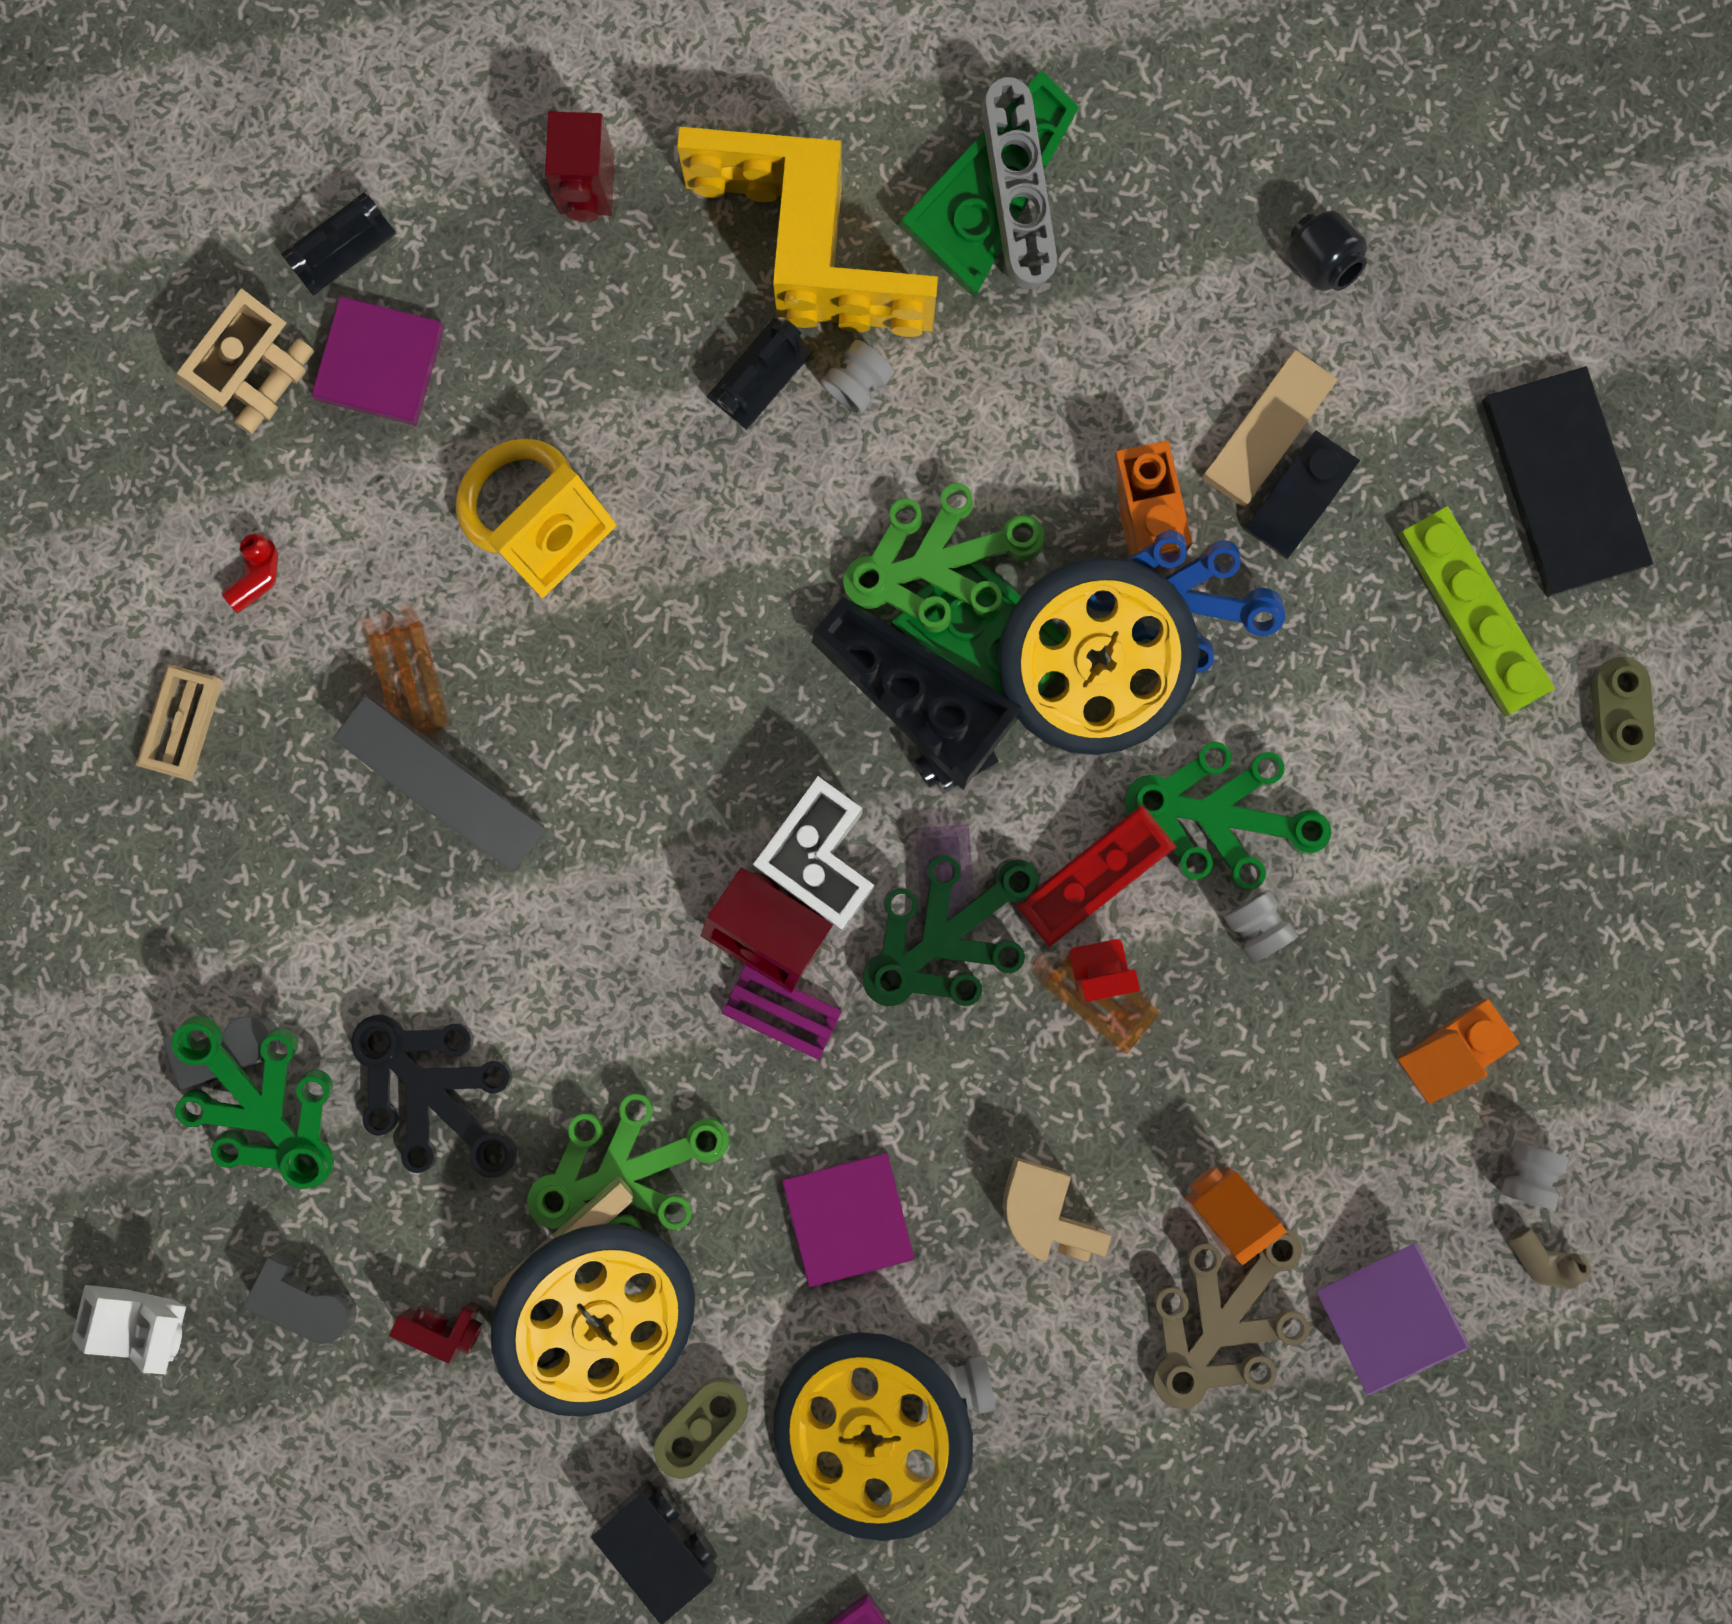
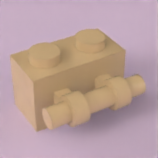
(231, 352)

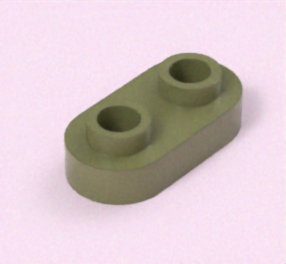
(1619, 709)
(702, 1426)

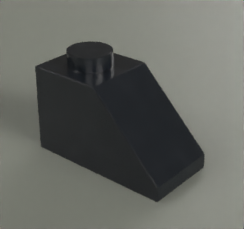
(1301, 494)

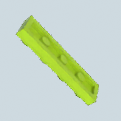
(1476, 611)

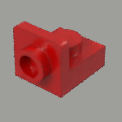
(1102, 971)

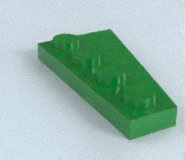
(959, 213)

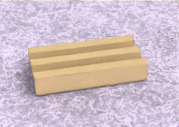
(198, 728)

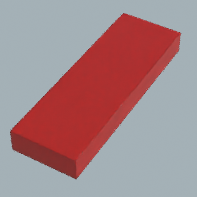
(1096, 875)

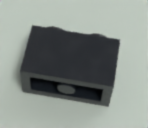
(656, 1551)

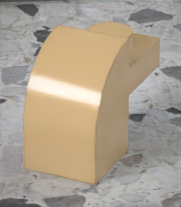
(1033, 1212)

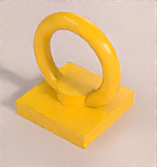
(549, 529)

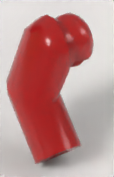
(259, 572)

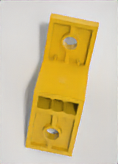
(810, 187)

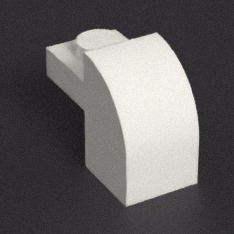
(129, 1326)

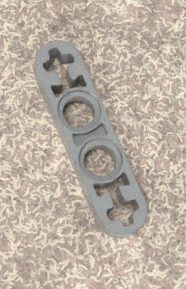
(1023, 183)

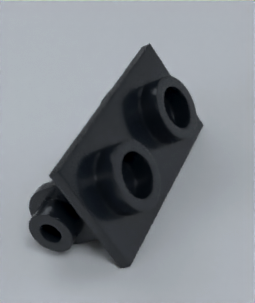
(338, 243)
(761, 373)

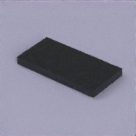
(1567, 481)

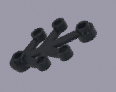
(428, 1089)

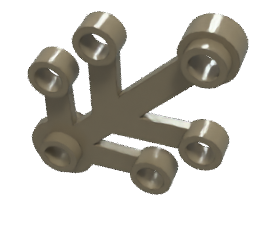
(1222, 1327)

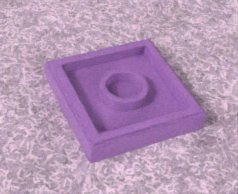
(1393, 1319)

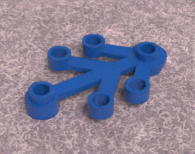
(1201, 602)

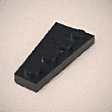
(926, 696)

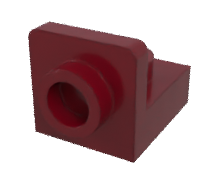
(428, 1331)

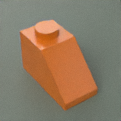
(1233, 1214)

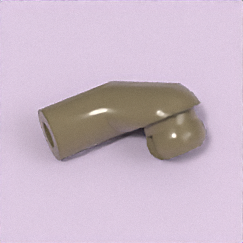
(1549, 1267)

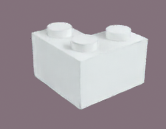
(803, 857)

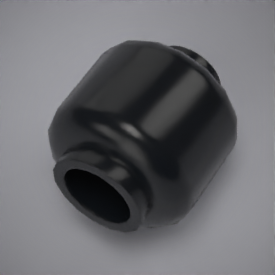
(1327, 251)

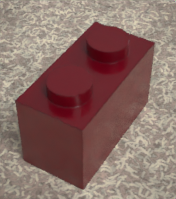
(580, 164)
(766, 928)

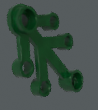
(943, 936)

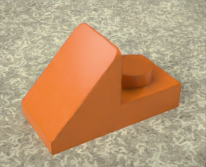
(1458, 1052)

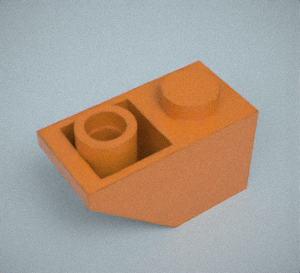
(1150, 497)

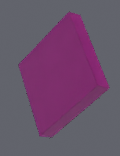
(378, 361)
(848, 1219)

